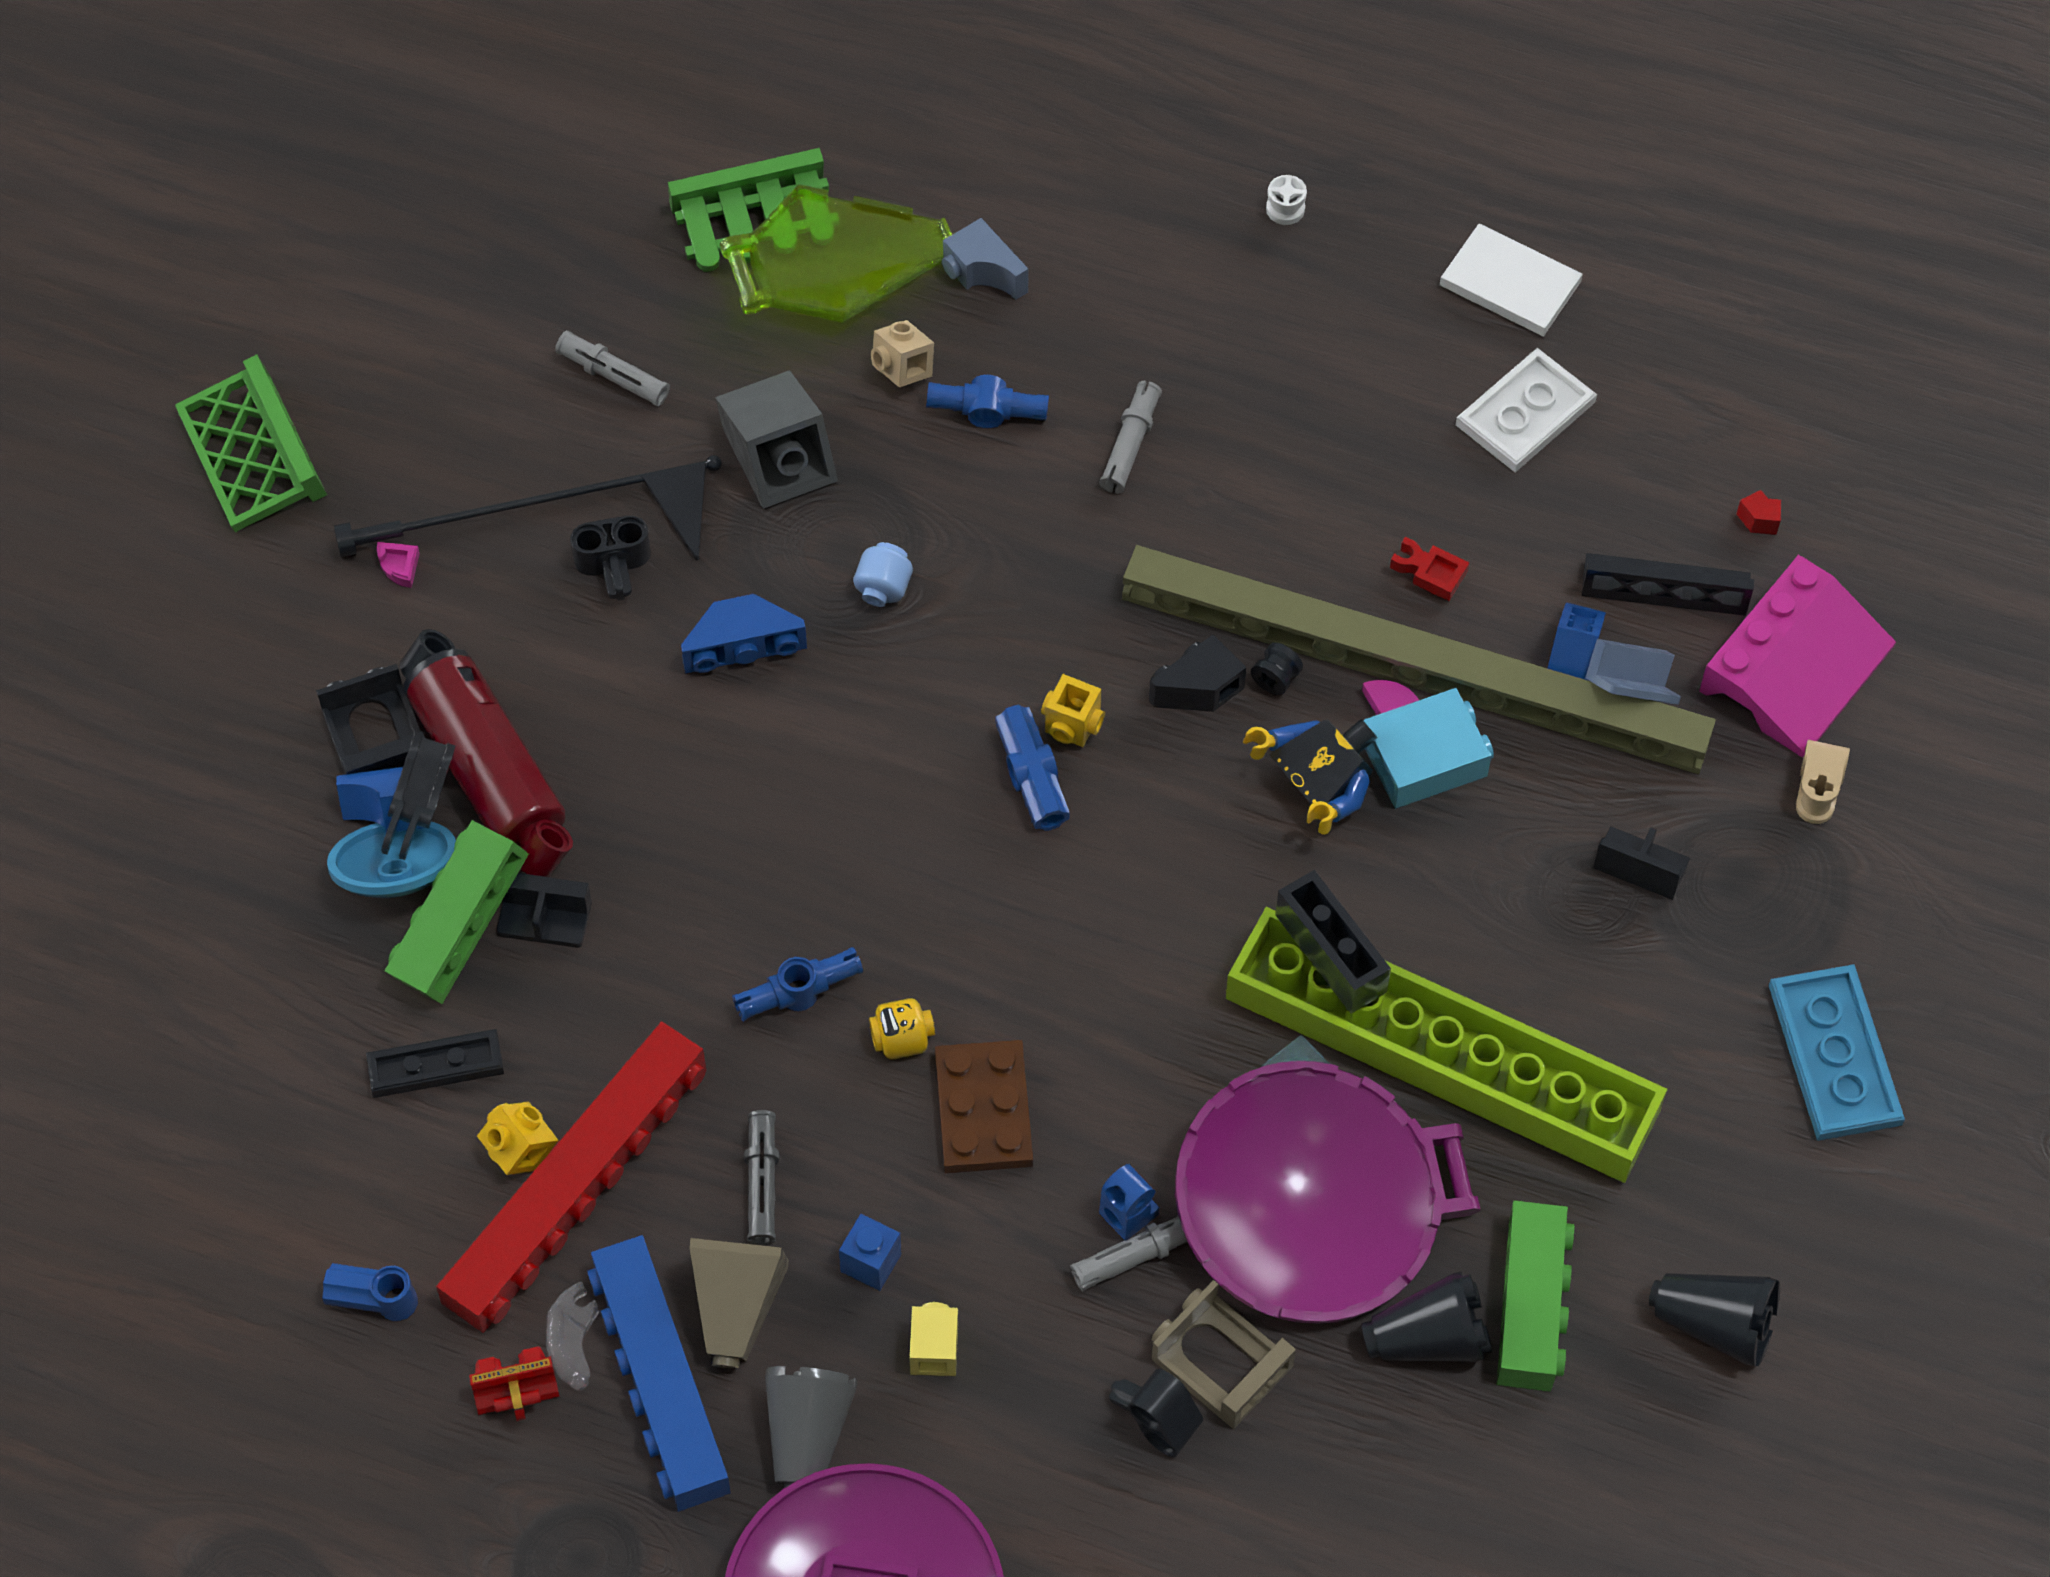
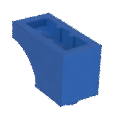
(1576, 640)
(369, 796)

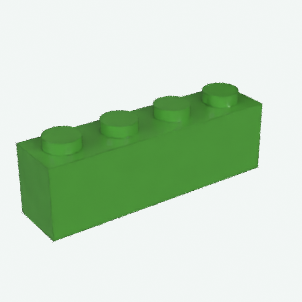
(456, 911)
(1533, 1296)

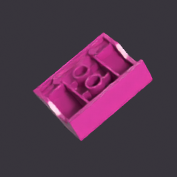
(1799, 656)

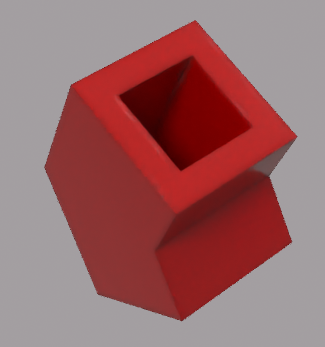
(1760, 513)

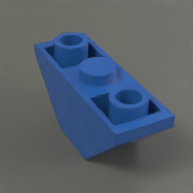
(741, 633)

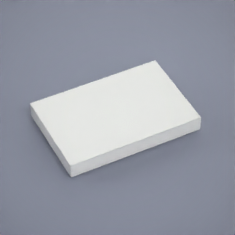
(1511, 279)
(1526, 410)

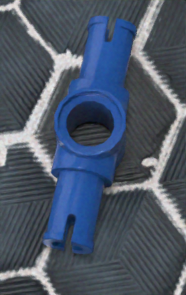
(987, 401)
(815, 973)

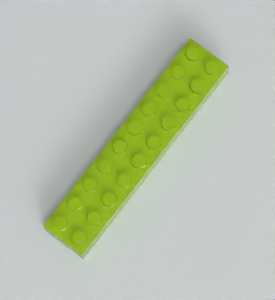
(1457, 1053)

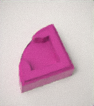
(398, 562)
(1387, 695)

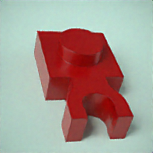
(1434, 571)

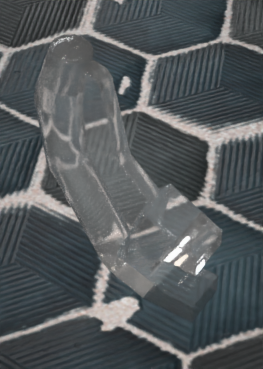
(565, 1333)

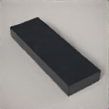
(434, 1063)

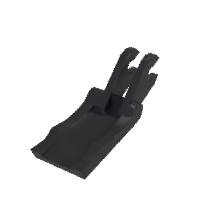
(418, 789)

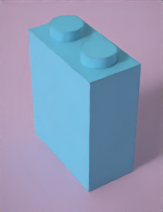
(1428, 748)

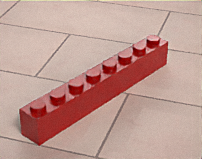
(572, 1178)

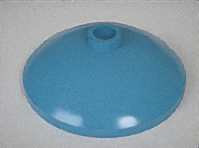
(364, 870)

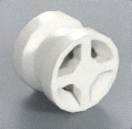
(1286, 199)

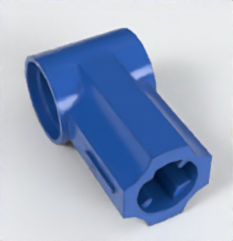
(367, 1289)

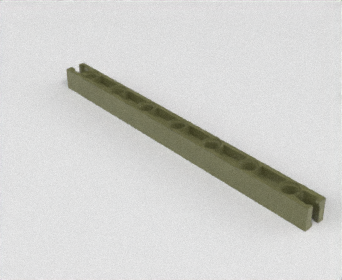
(1417, 659)

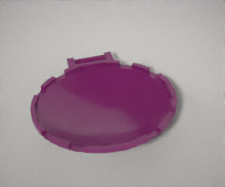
(1314, 1191)

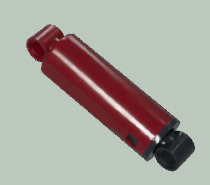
(488, 754)

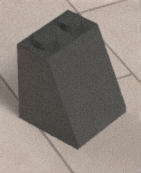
(777, 438)

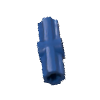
(1032, 767)

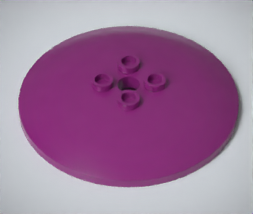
(864, 1525)

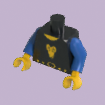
(1320, 765)

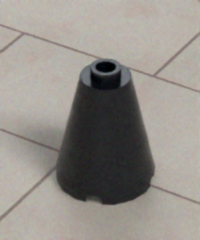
(1720, 1310)

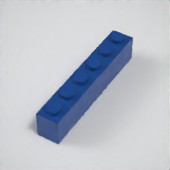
(660, 1374)

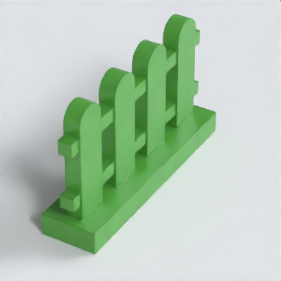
(732, 193)

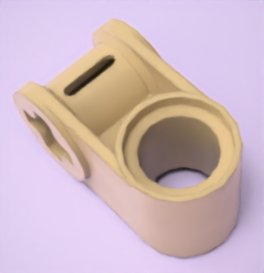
(1821, 780)

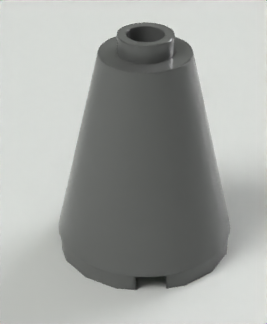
(805, 1419)

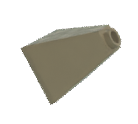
(734, 1294)

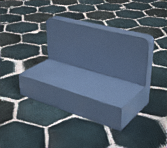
(1632, 671)

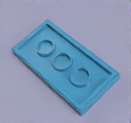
(1836, 1052)

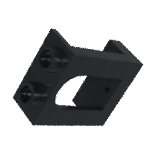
(379, 686)

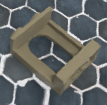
(1209, 1310)

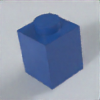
(870, 1252)

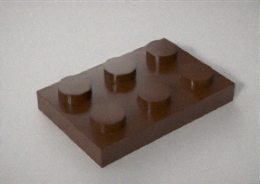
(983, 1106)

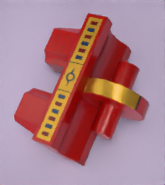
(515, 1385)

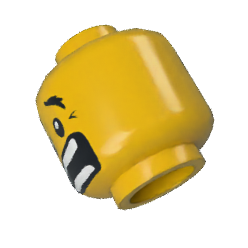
(901, 1028)

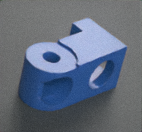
(1127, 1201)

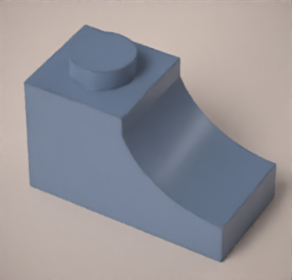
(981, 258)

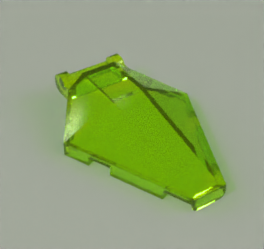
(832, 254)

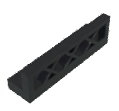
(1667, 584)

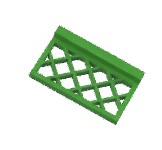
(283, 438)

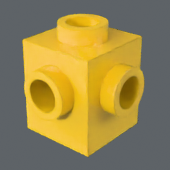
(1073, 711)
(517, 1137)

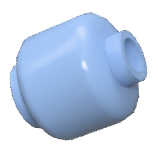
(883, 574)

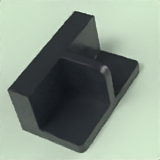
(1641, 862)
(545, 910)

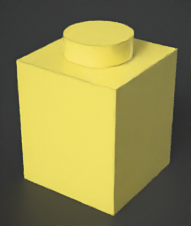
(934, 1340)

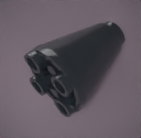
(1431, 1325)

